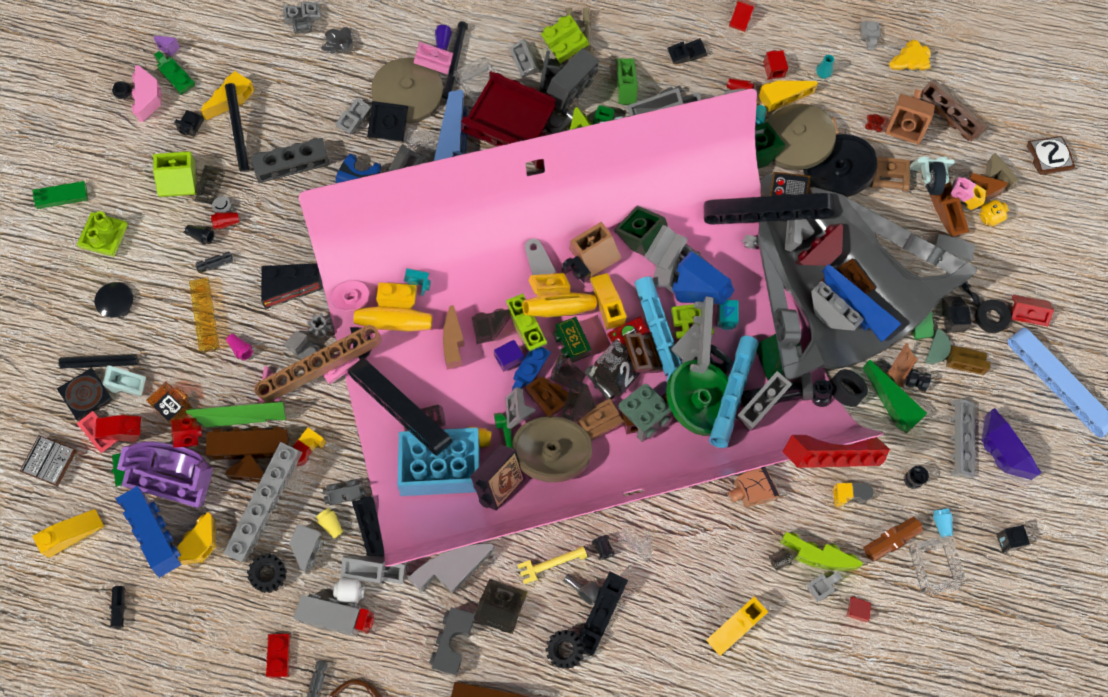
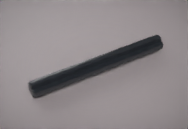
(237, 127)

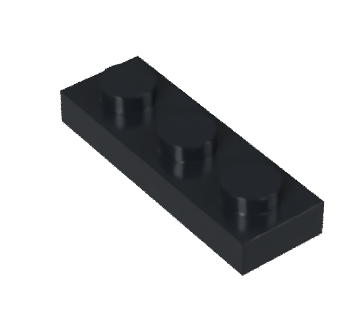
(369, 526)

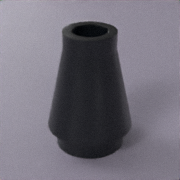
(200, 233)

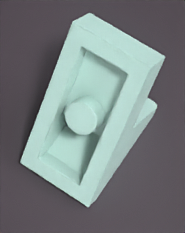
(124, 381)

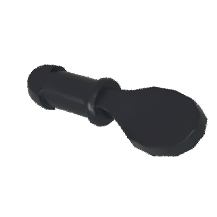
(966, 287)

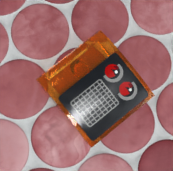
(789, 184)

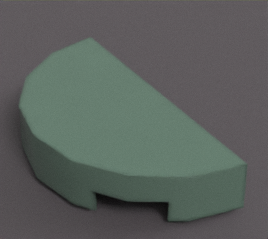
(939, 348)

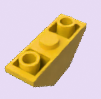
(199, 542)

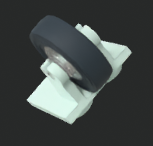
(934, 172)

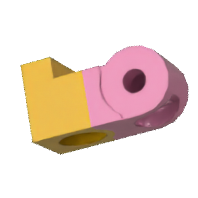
(968, 192)

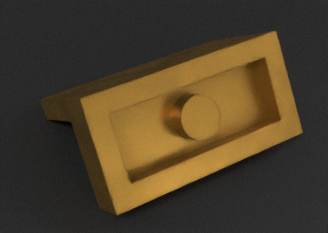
(968, 360)

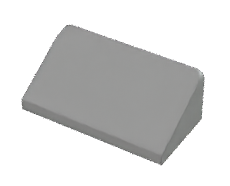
(525, 58)

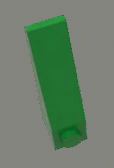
(899, 405)

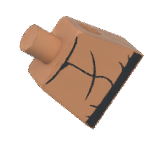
(754, 488)

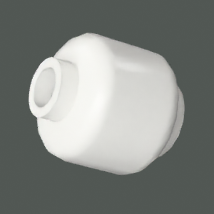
(348, 591)

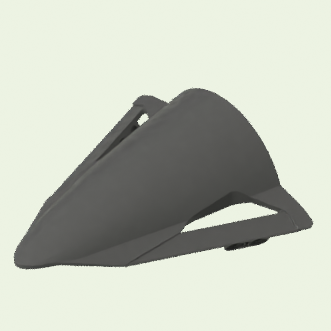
(896, 289)

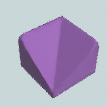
(166, 44)

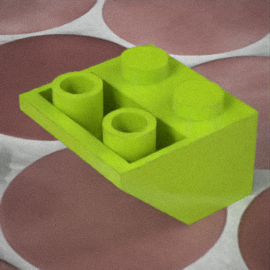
(174, 174)

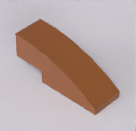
(950, 212)

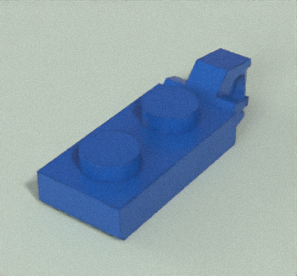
(530, 367)

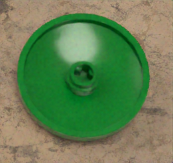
(696, 396)

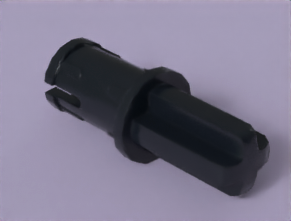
(117, 607)

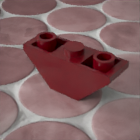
(823, 249)

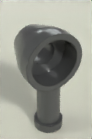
(587, 592)

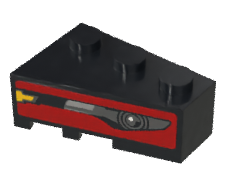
(286, 282)

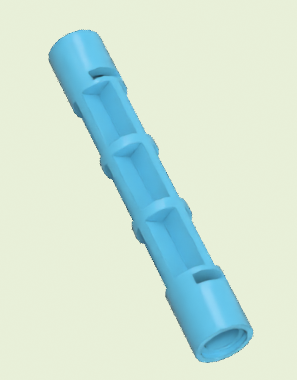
(657, 324)
(731, 400)

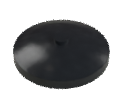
(847, 168)

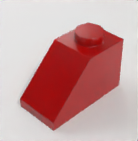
(118, 428)

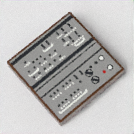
(48, 460)

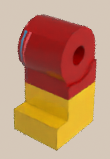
(306, 445)

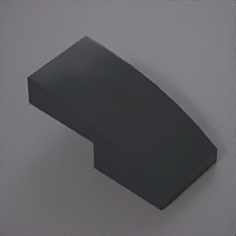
(687, 52)

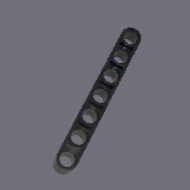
(769, 208)
(400, 406)

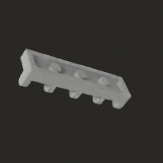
(703, 336)
(964, 438)

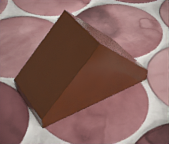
(245, 470)

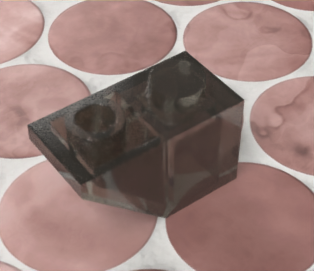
(489, 325)

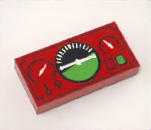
(635, 326)

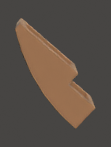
(452, 340)

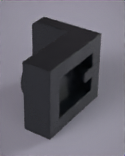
(189, 123)
(579, 269)

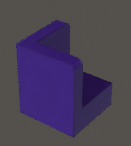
(508, 355)

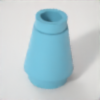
(944, 522)

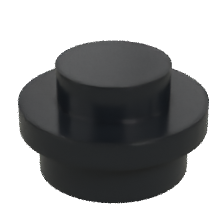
(121, 90)

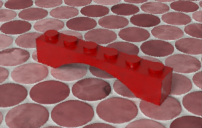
(812, 453)

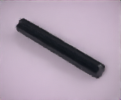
(98, 361)

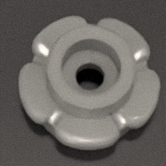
(750, 242)

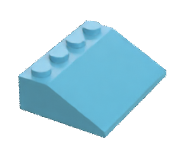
(448, 473)

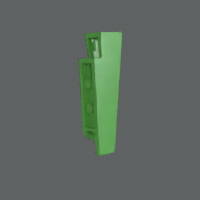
(239, 413)

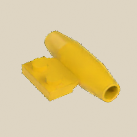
(555, 297)
(394, 310)

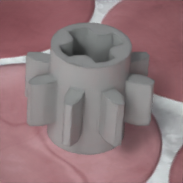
(315, 322)

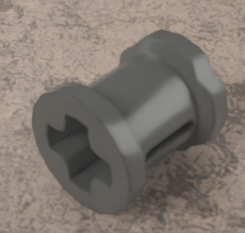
(302, 25)

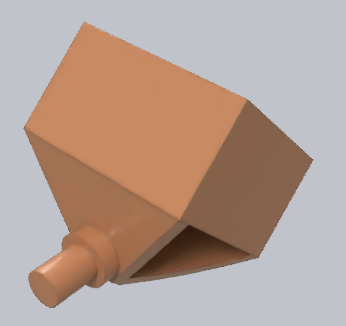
(910, 118)

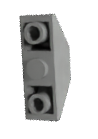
(834, 310)

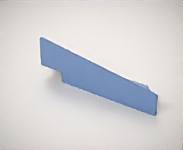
(451, 138)

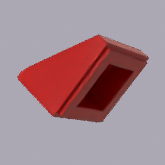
(859, 609)

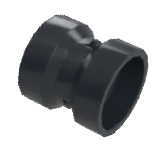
(918, 380)
(822, 393)
(919, 474)

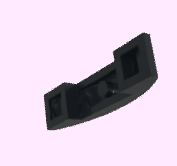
(602, 611)

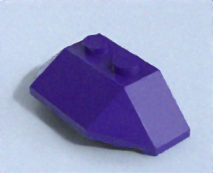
(1007, 448)

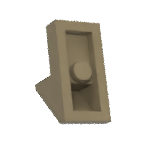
(998, 169)

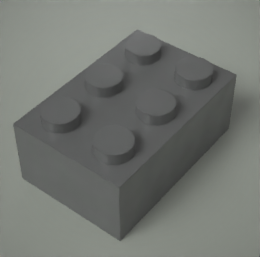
(573, 79)

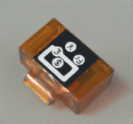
(170, 402)

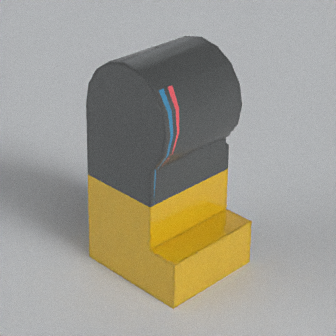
(851, 492)

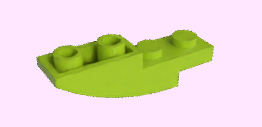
(826, 558)

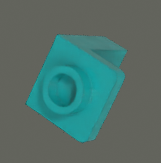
(416, 277)

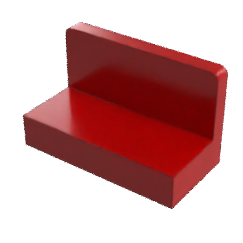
(1031, 310)

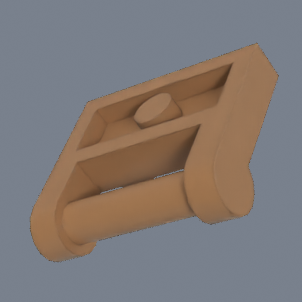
(894, 169)

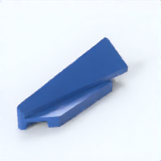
(874, 315)

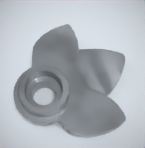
(338, 40)

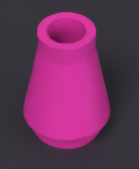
(240, 348)

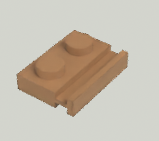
(601, 420)

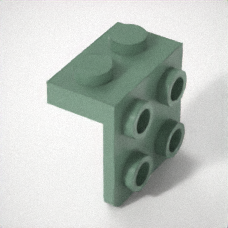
(646, 411)

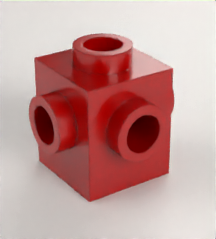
(185, 432)

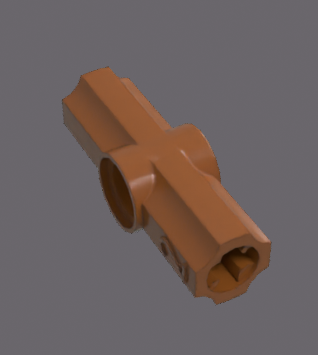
(893, 539)

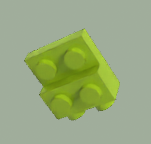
(564, 38)

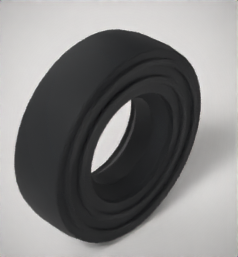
(1000, 308)

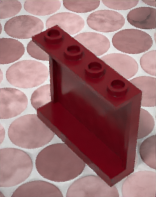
(508, 112)

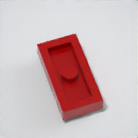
(278, 655)

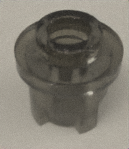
(781, 559)

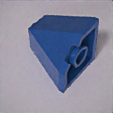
(700, 280)

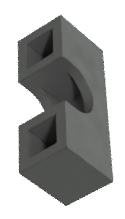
(456, 623)

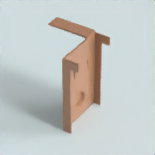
(902, 365)

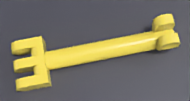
(532, 570)

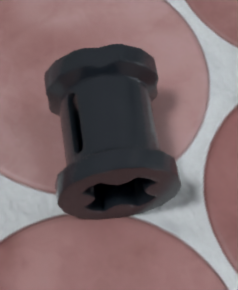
(603, 547)

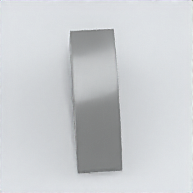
(373, 569)

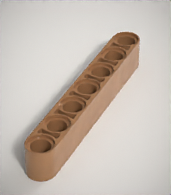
(308, 363)

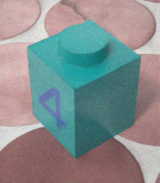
(728, 314)

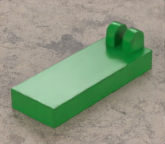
(60, 195)

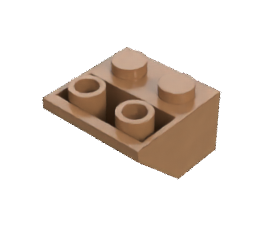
(595, 249)

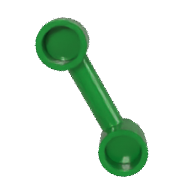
(501, 422)

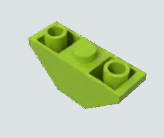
(525, 325)

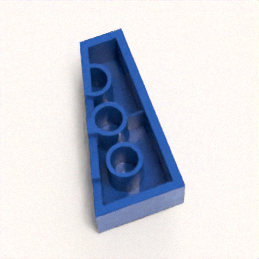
(150, 531)

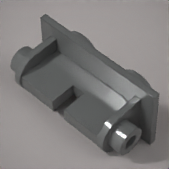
(335, 492)

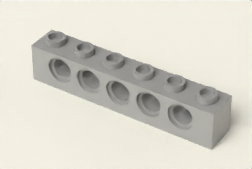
(262, 503)

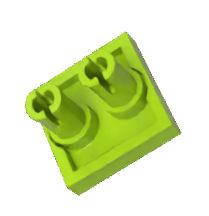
(102, 234)

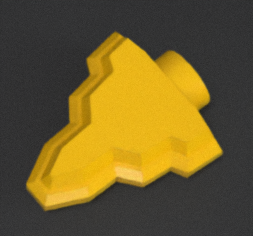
(912, 57)

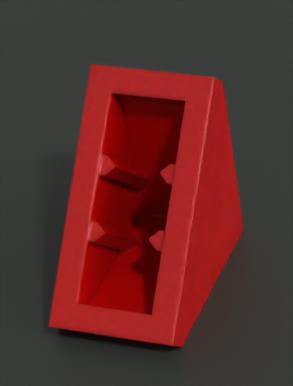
(742, 14)

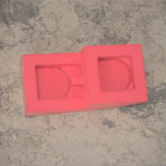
(88, 425)

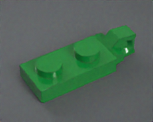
(174, 73)

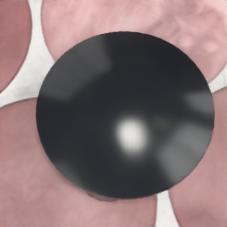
(114, 300)

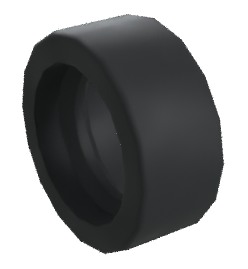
(854, 381)

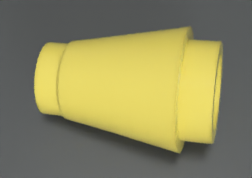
(329, 521)

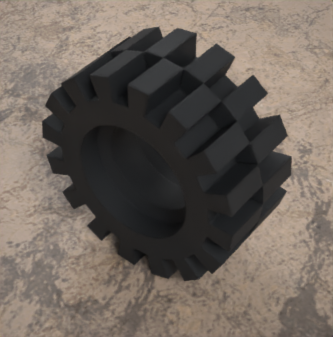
(258, 564)
(553, 649)

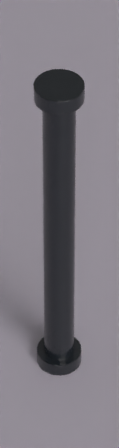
(462, 26)

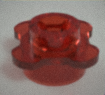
(875, 118)

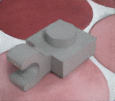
(870, 32)
(822, 586)

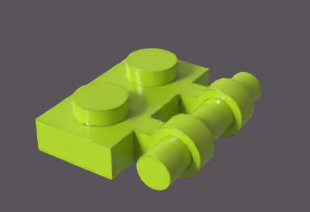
(683, 317)

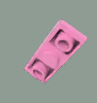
(146, 94)

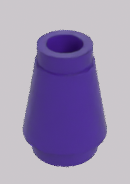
(443, 36)

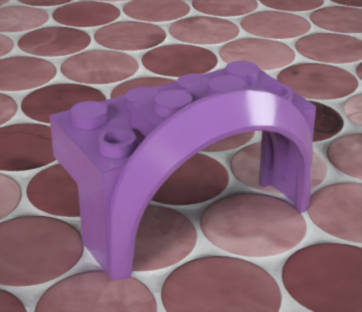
(179, 461)

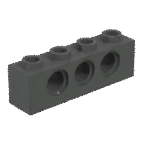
(284, 167)

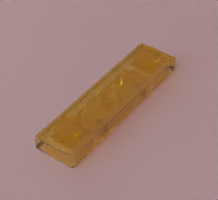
(204, 315)

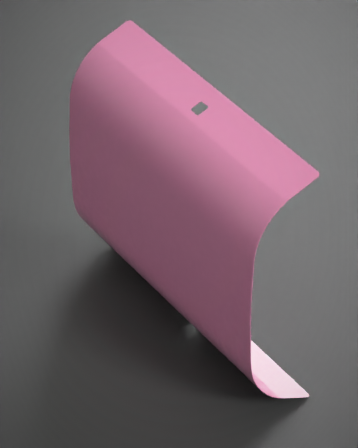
(469, 230)

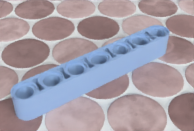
(1060, 381)

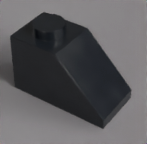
(955, 314)

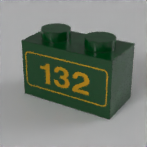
(572, 340)

